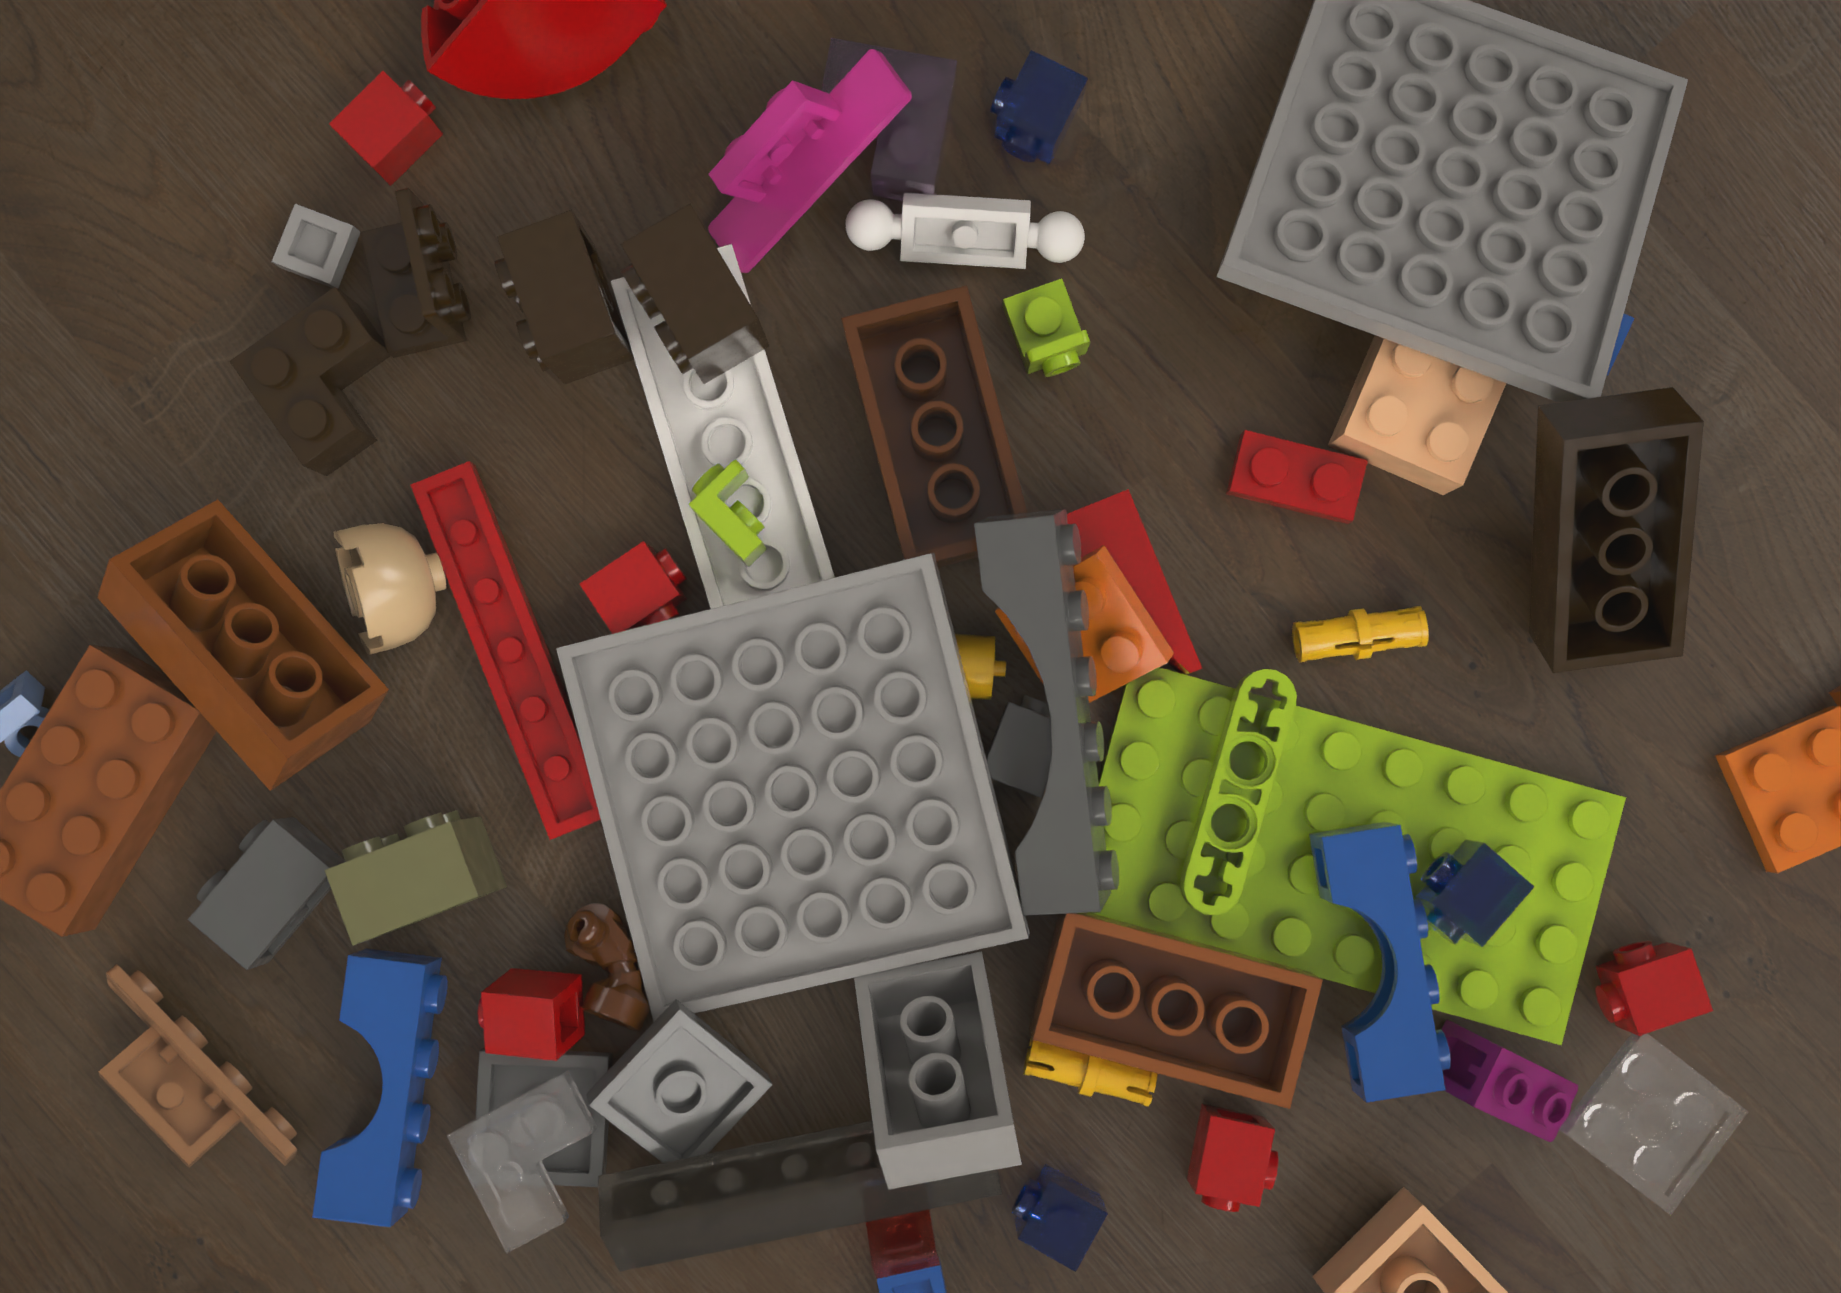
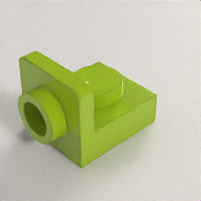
(1046, 329)
(733, 525)

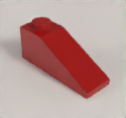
(1120, 529)

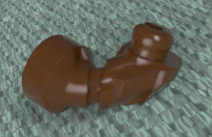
(601, 940)

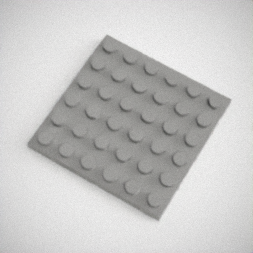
(1459, 187)
(794, 789)

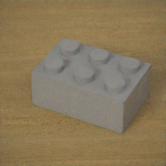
(935, 1071)

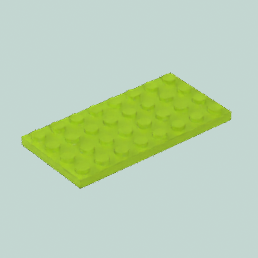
(1342, 778)

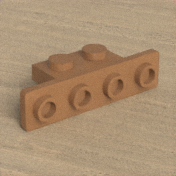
(179, 1087)

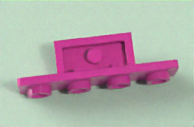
(799, 152)

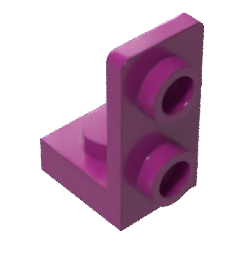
(1506, 1084)

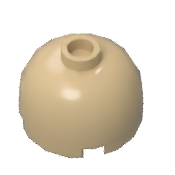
(388, 583)

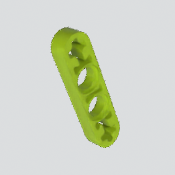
(1249, 794)

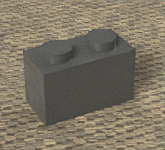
(265, 892)

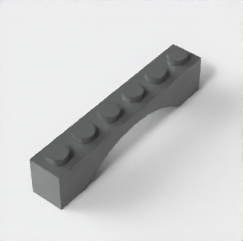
(1030, 577)

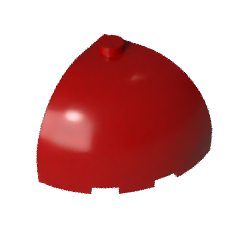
(529, 44)

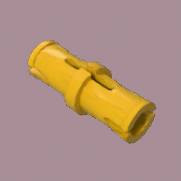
(1360, 634)
(1089, 1073)

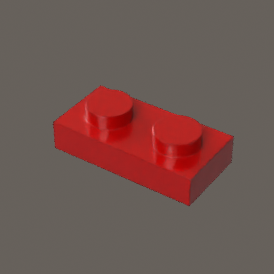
(1296, 477)

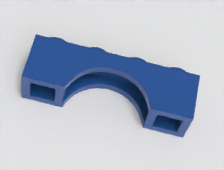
(393, 1006)
(1394, 1039)

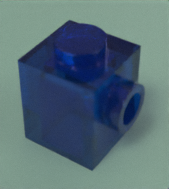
(1037, 108)
(1471, 893)
(1058, 1216)

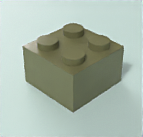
(407, 880)

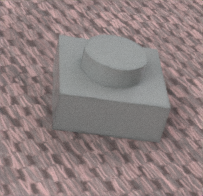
(316, 246)

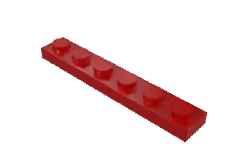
(509, 646)

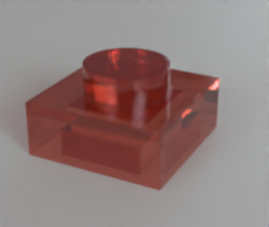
(902, 1243)

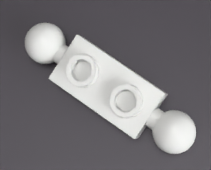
(965, 230)

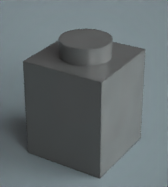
(1022, 746)

